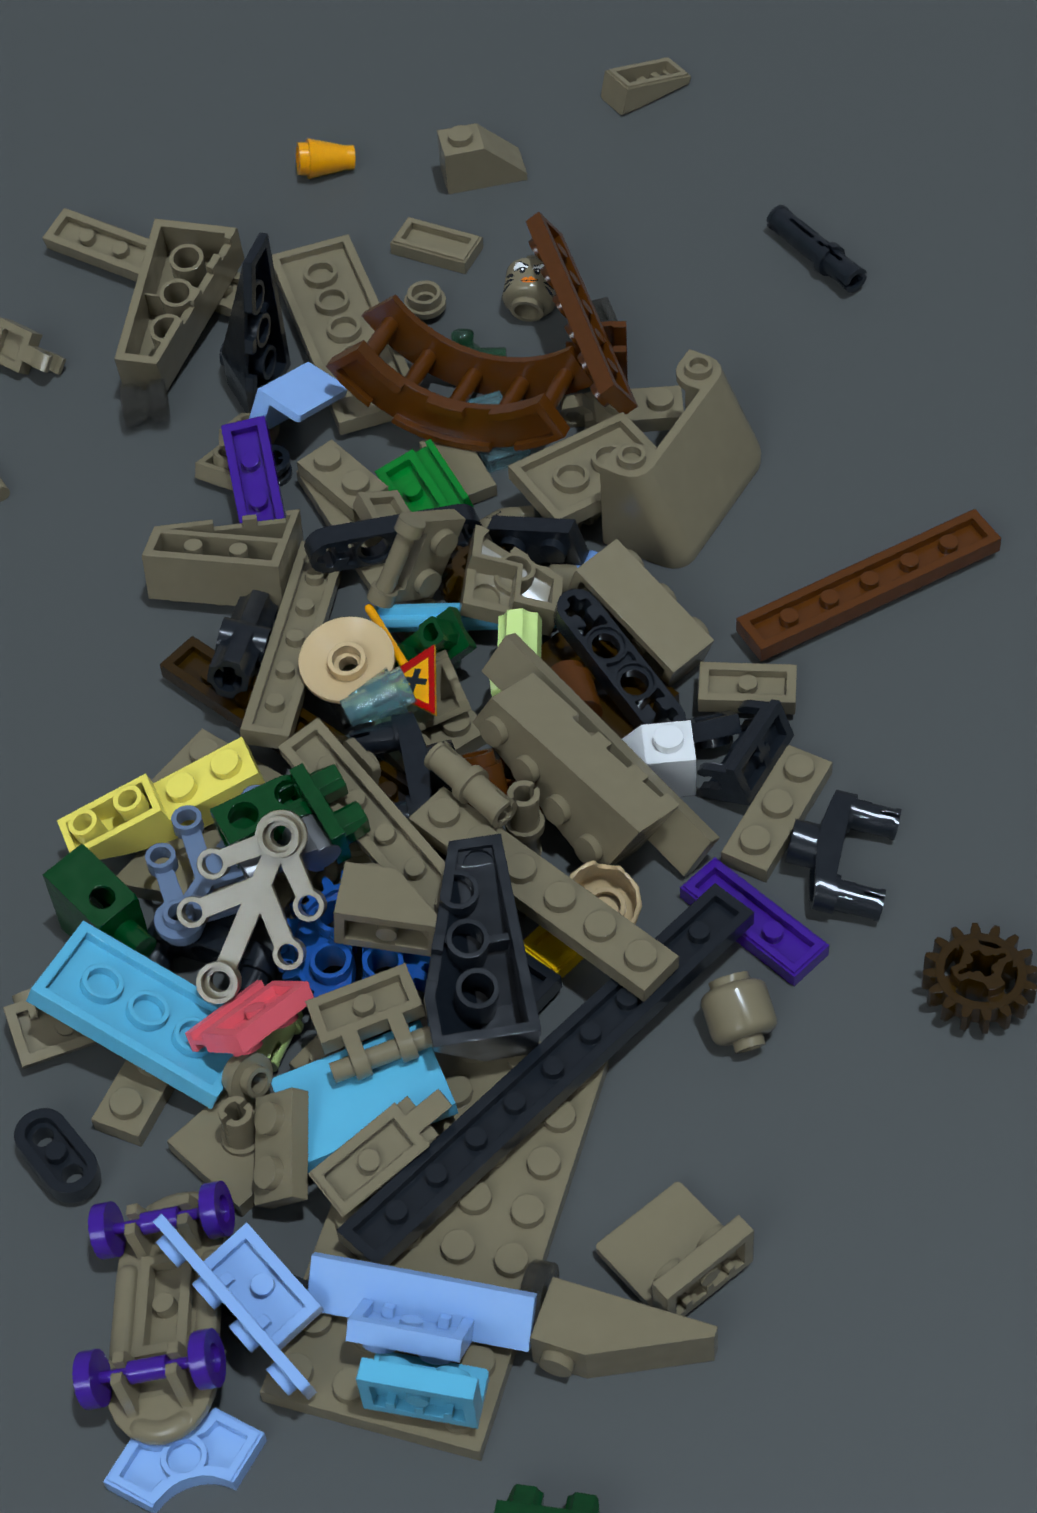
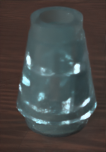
(379, 697)

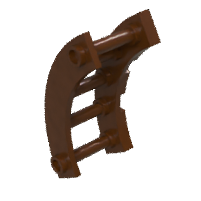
(454, 420)

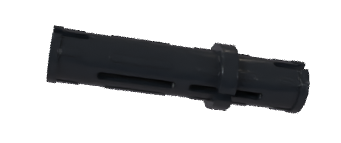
(827, 256)

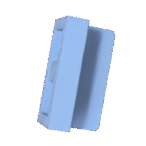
(296, 395)

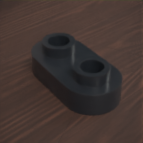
(60, 1158)

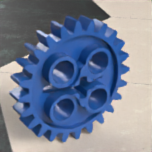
(324, 952)

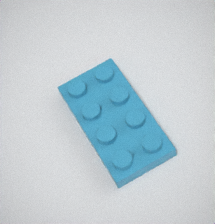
(131, 1010)

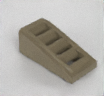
(640, 83)

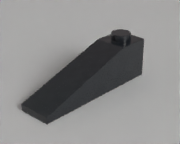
(255, 337)
(478, 971)

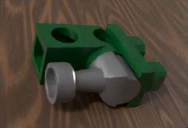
(307, 797)

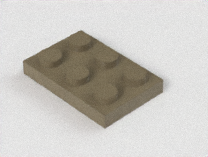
(566, 475)

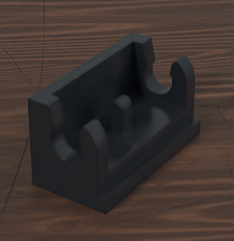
(750, 756)

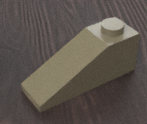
(608, 1335)

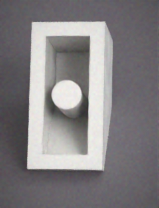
(668, 752)

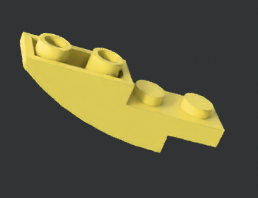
(141, 810)

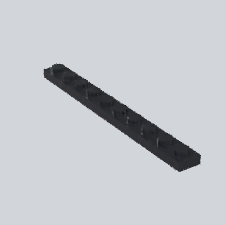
(536, 1087)

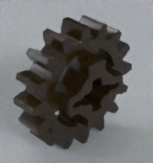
(979, 978)

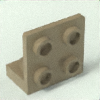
(676, 1251)

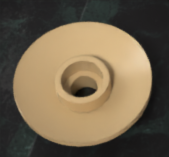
(340, 644)

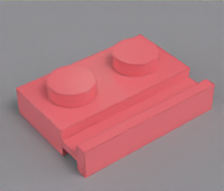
(250, 1017)

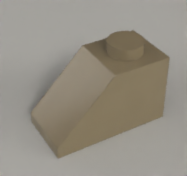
(477, 159)
(382, 911)

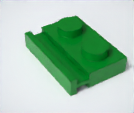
(423, 479)

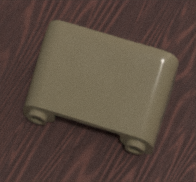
(677, 495)

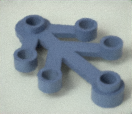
(194, 844)

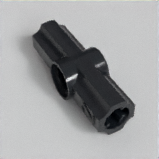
(242, 644)

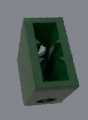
(112, 904)

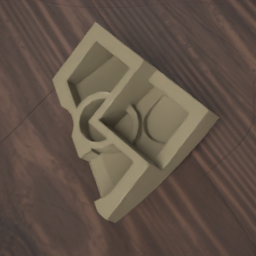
(506, 581)

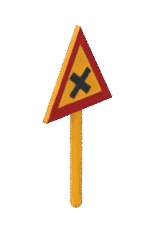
(418, 671)

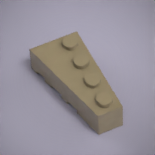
(174, 297)
(582, 785)

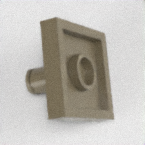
(222, 1147)

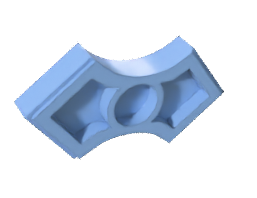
(211, 1454)

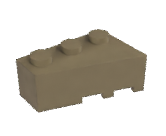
(223, 561)
(644, 611)

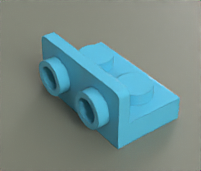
(423, 1390)

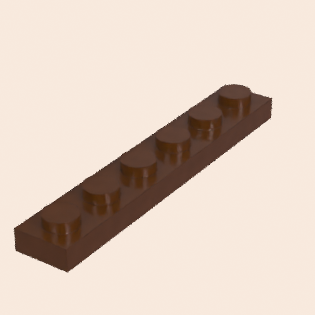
(584, 323)
(867, 584)

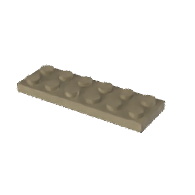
(326, 300)

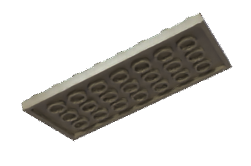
(479, 1239)

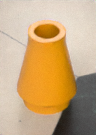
(322, 158)

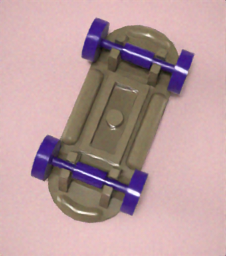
(163, 1332)

